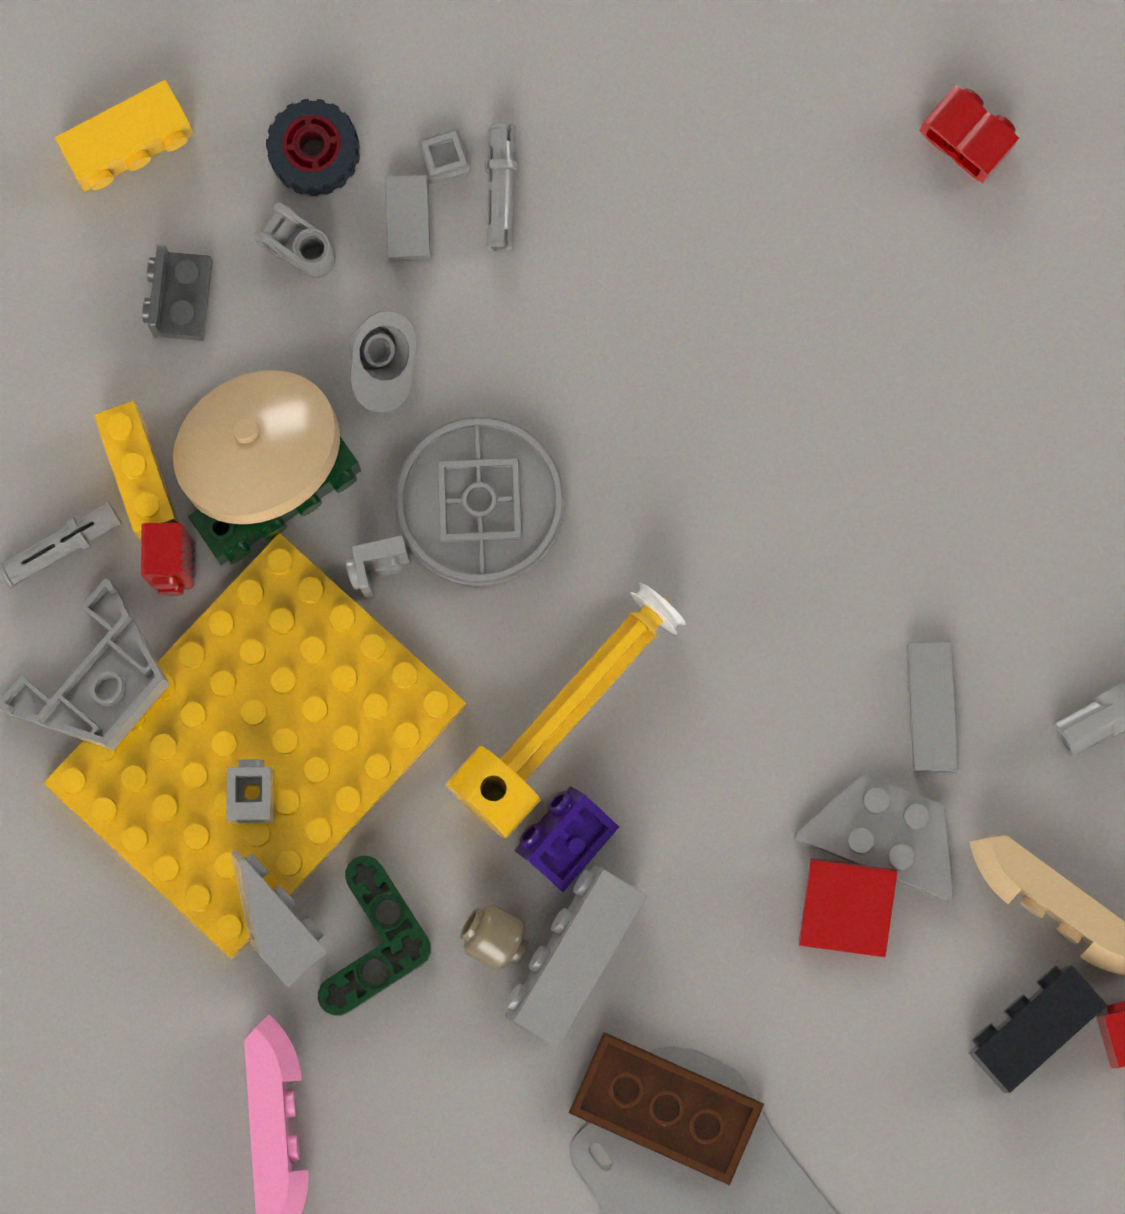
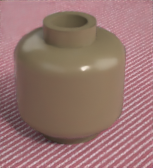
(494, 937)

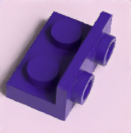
(566, 837)

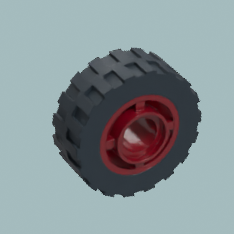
(309, 122)

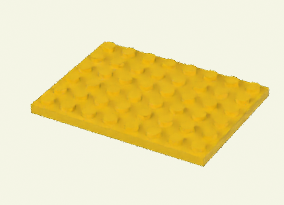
(271, 675)

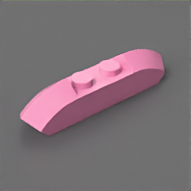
(269, 1067)

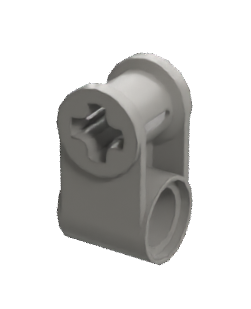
(291, 236)

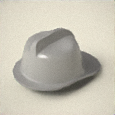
(383, 361)

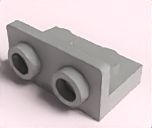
(380, 556)

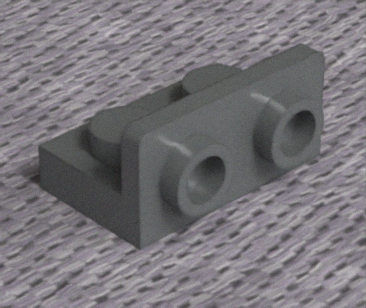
(177, 294)

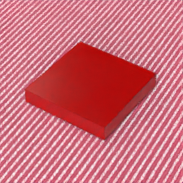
(847, 907)

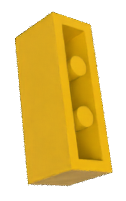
(125, 136)
(135, 466)

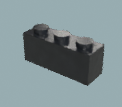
(1036, 1027)

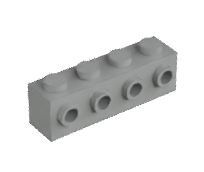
(575, 955)

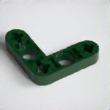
(391, 935)

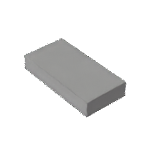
(407, 218)

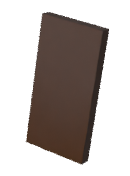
(666, 1108)

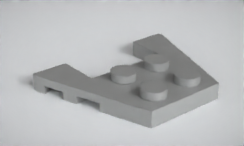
(108, 687)

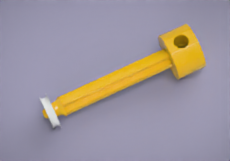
(558, 719)

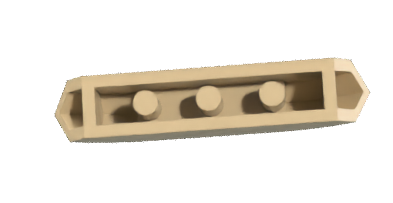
(1015, 871)

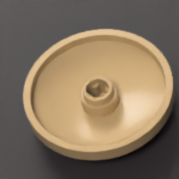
(256, 447)

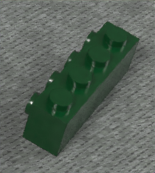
(233, 541)

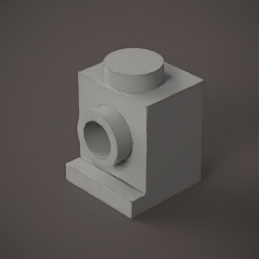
(238, 807)

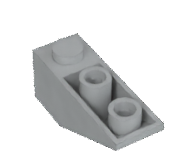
(273, 929)

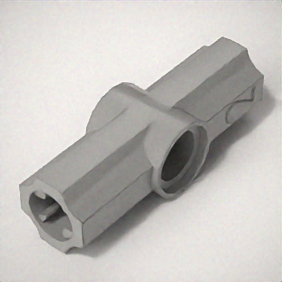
(1094, 721)

